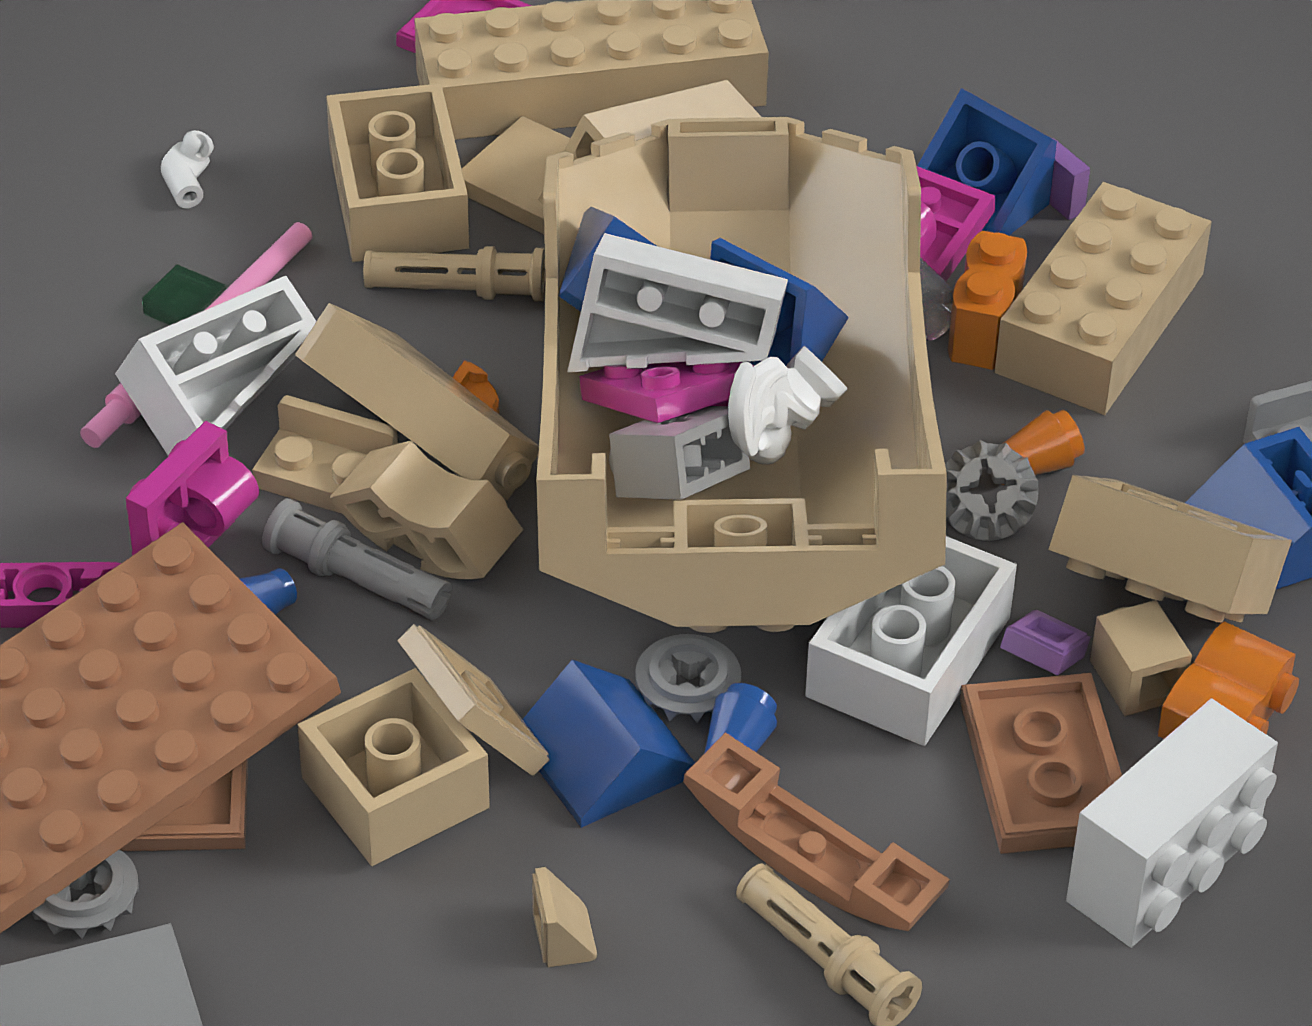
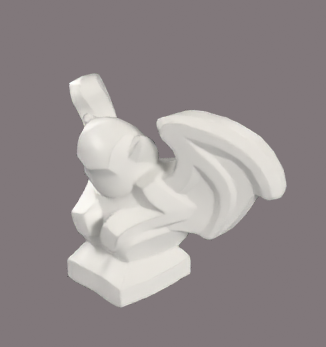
(775, 397)

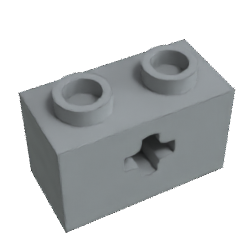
(675, 455)

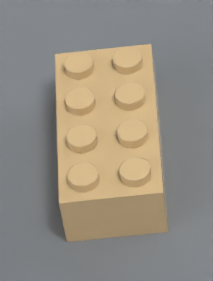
(1102, 297)

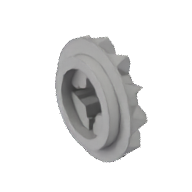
(1013, 506)
(690, 657)
(115, 891)

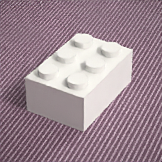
(913, 646)
(1172, 823)

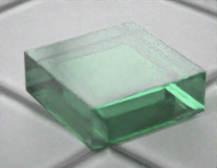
(181, 295)

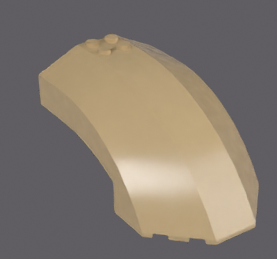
(857, 489)

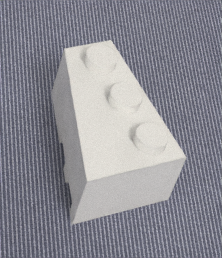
(672, 307)
(215, 360)

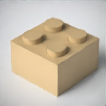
(393, 766)

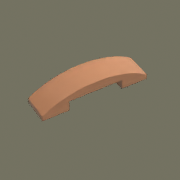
(807, 846)

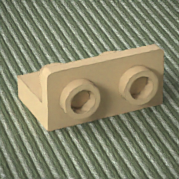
(317, 450)

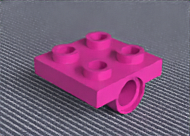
(950, 219)
(660, 389)
(194, 487)

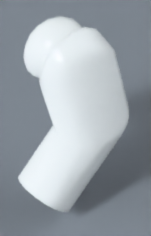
(183, 166)

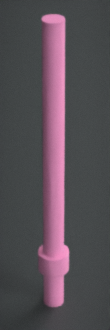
(119, 405)

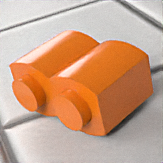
(983, 295)
(1237, 672)

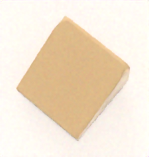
(560, 922)

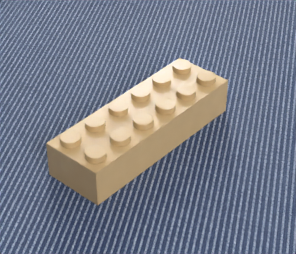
(585, 58)

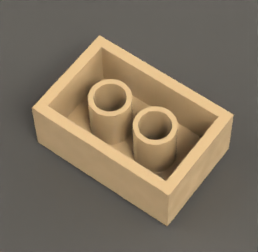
(398, 171)
(1168, 549)

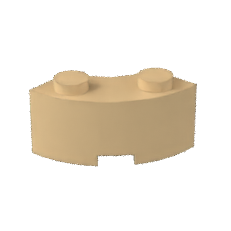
(435, 515)

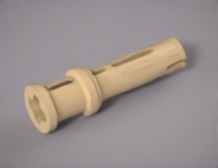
(384, 268)
(849, 962)

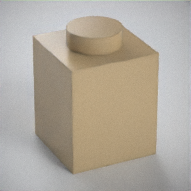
(1138, 656)

